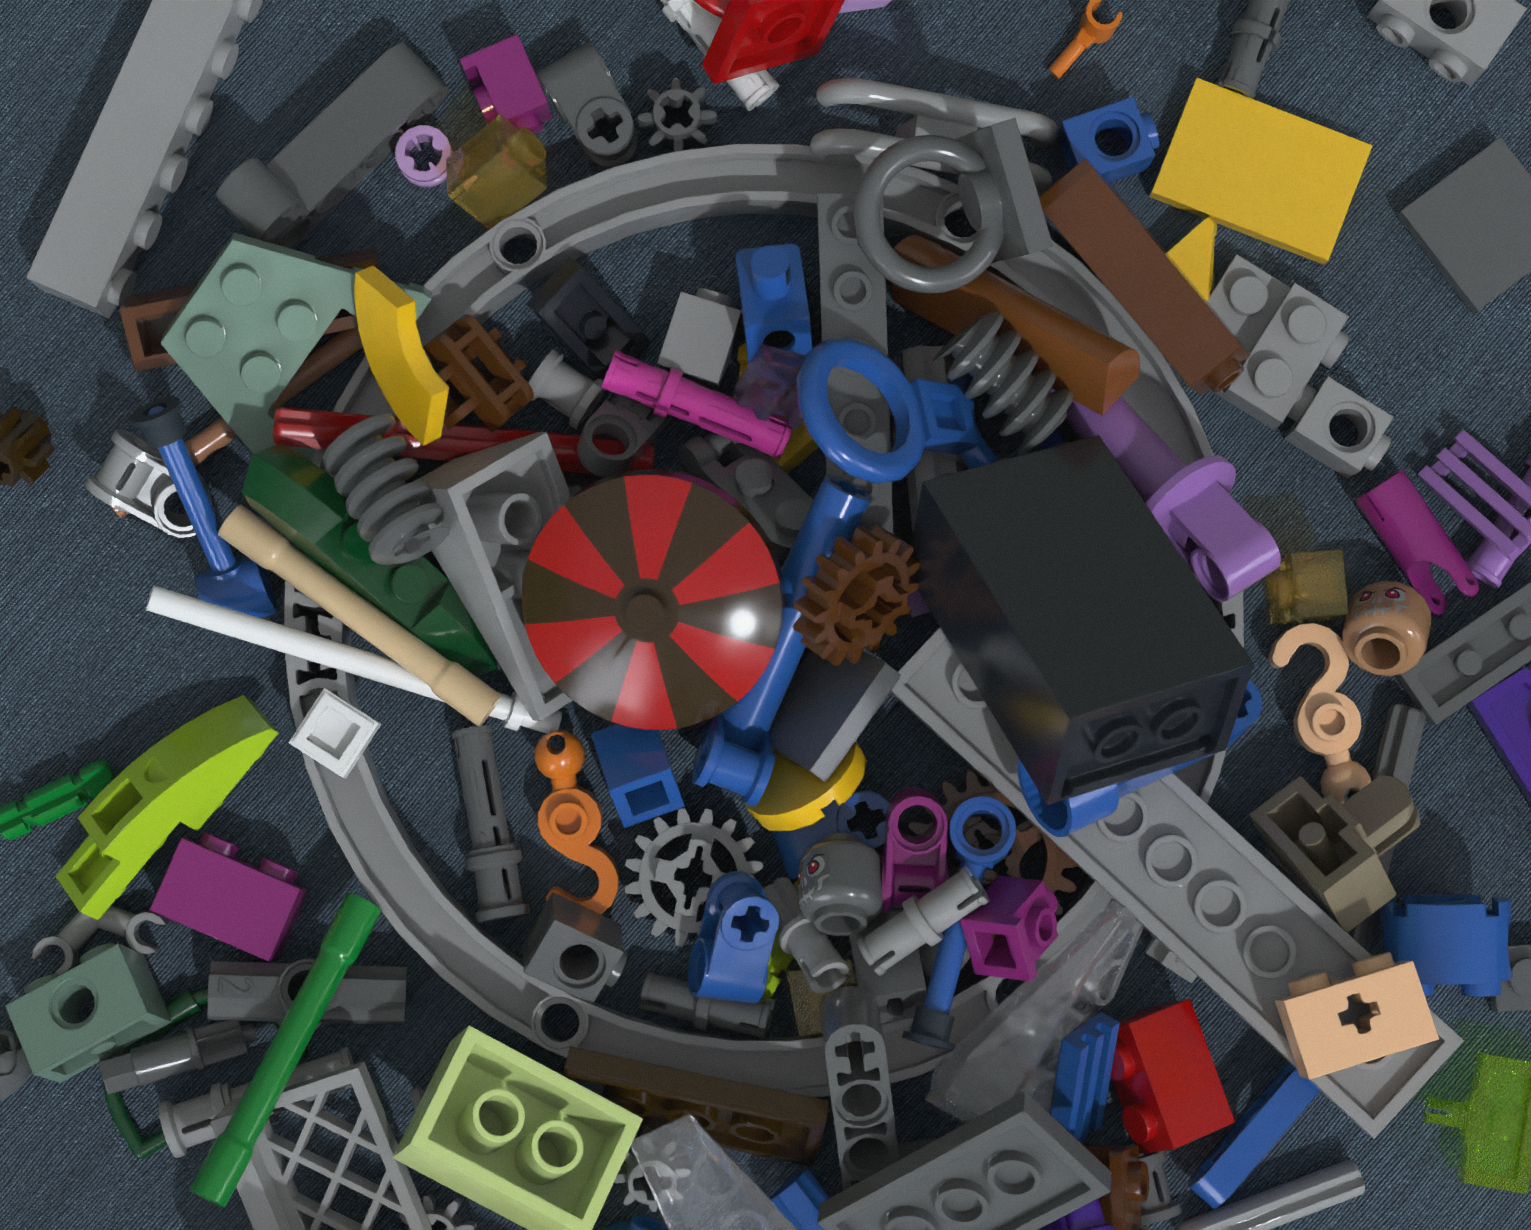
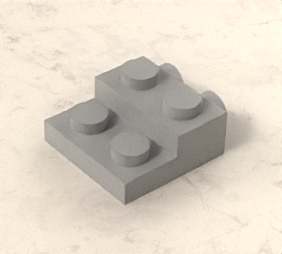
(1284, 333)

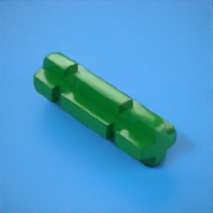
(54, 800)

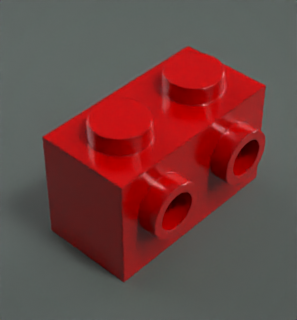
(1167, 1078)

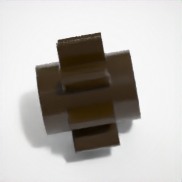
(23, 446)

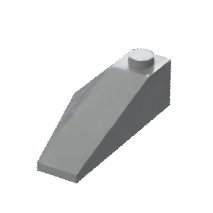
(495, 513)

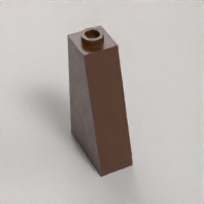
(1144, 279)

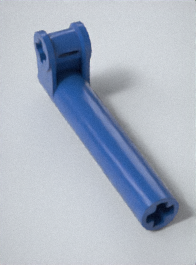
(737, 742)

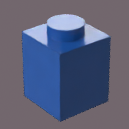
(637, 772)

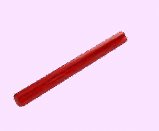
(320, 428)

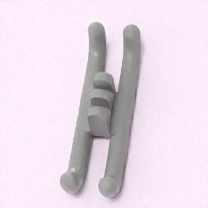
(932, 114)

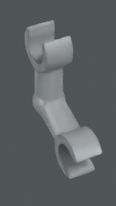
(82, 927)

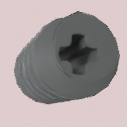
(1007, 380)
(380, 494)

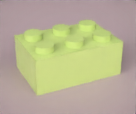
(517, 1136)

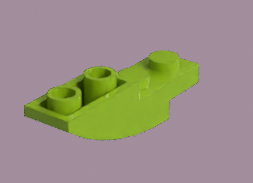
(168, 784)

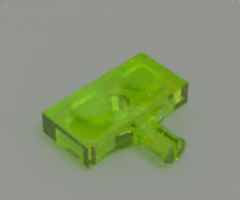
(1492, 1124)

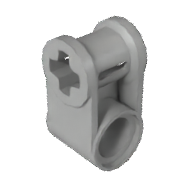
(142, 486)

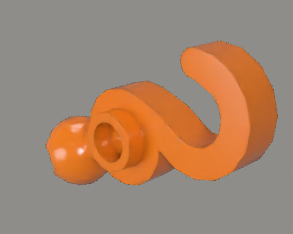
(573, 818)

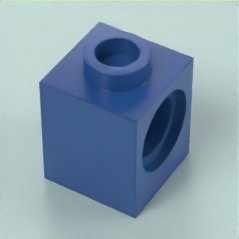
(1122, 117)

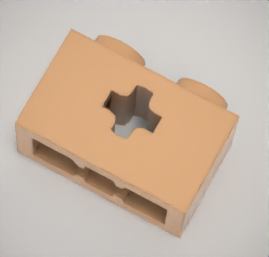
(1395, 1023)

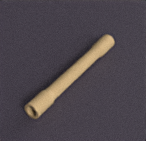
(275, 553)

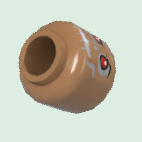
(1386, 628)

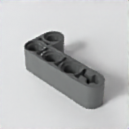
(334, 151)
(863, 1111)

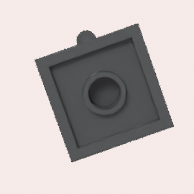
(994, 193)

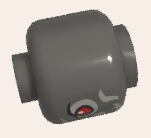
(840, 884)

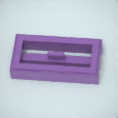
(1449, 461)

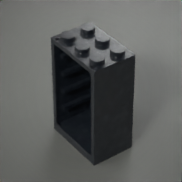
(1077, 618)

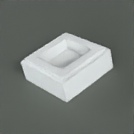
(335, 733)

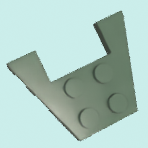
(256, 325)

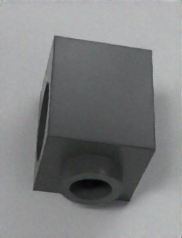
(568, 924)

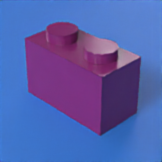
(231, 897)

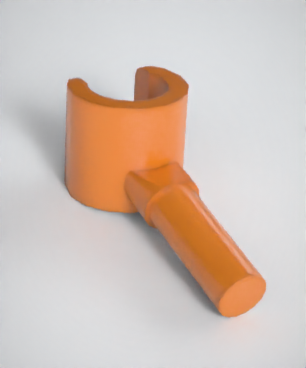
(1089, 32)

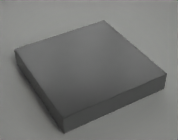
(1477, 225)
(828, 710)

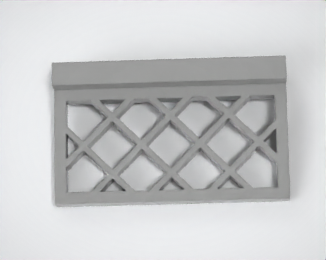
(268, 1180)

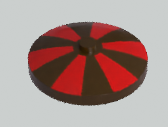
(653, 599)

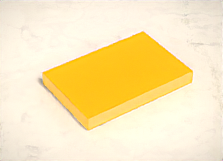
(1261, 171)

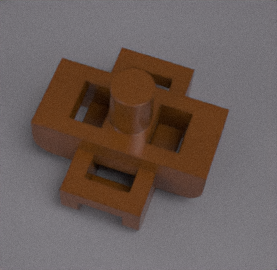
(468, 381)

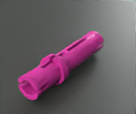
(684, 399)

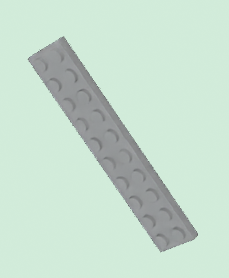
(1192, 889)

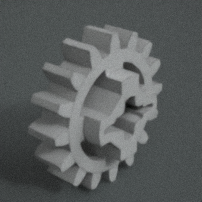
(665, 871)

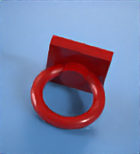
(765, 34)

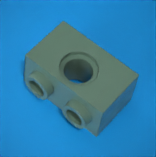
(123, 1012)

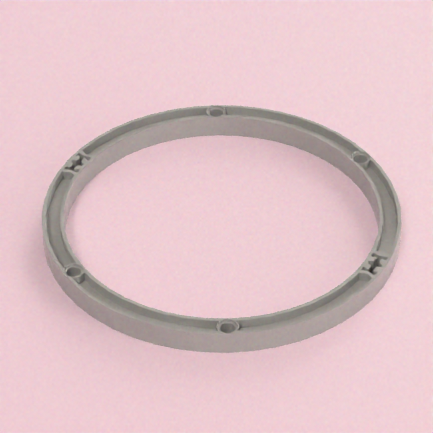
(482, 281)

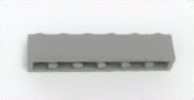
(138, 150)

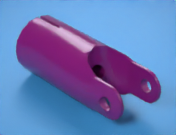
(1415, 538)

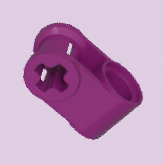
(913, 862)

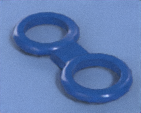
(925, 414)

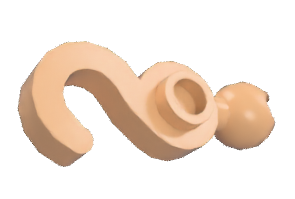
(1325, 719)

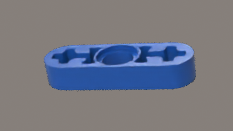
(1252, 1136)

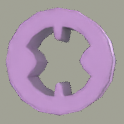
(408, 166)

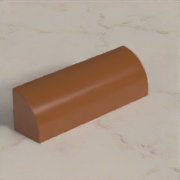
(1081, 356)

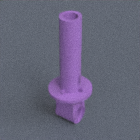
(1189, 501)

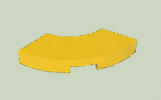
(396, 354)

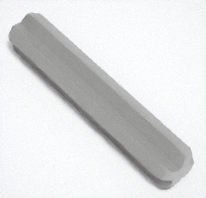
(1285, 1201)

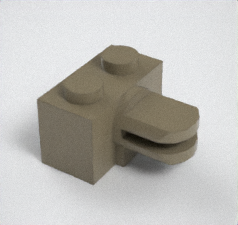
(1337, 846)

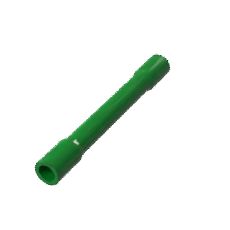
(236, 1143)

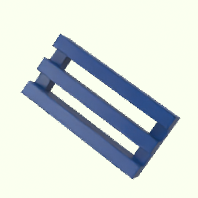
(1084, 1075)

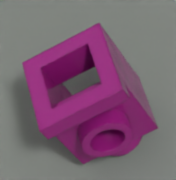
(508, 85)
(1025, 924)

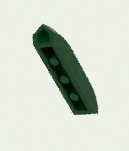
(313, 515)

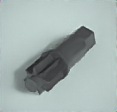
(176, 1054)

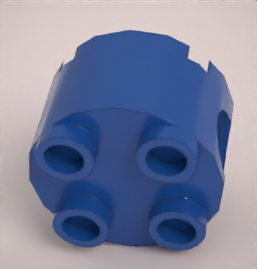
(1451, 940)

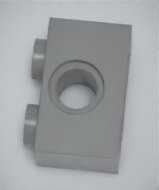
(1456, 52)

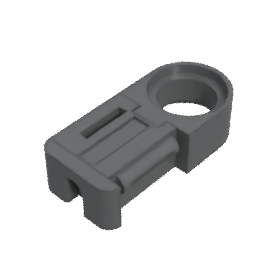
(628, 422)

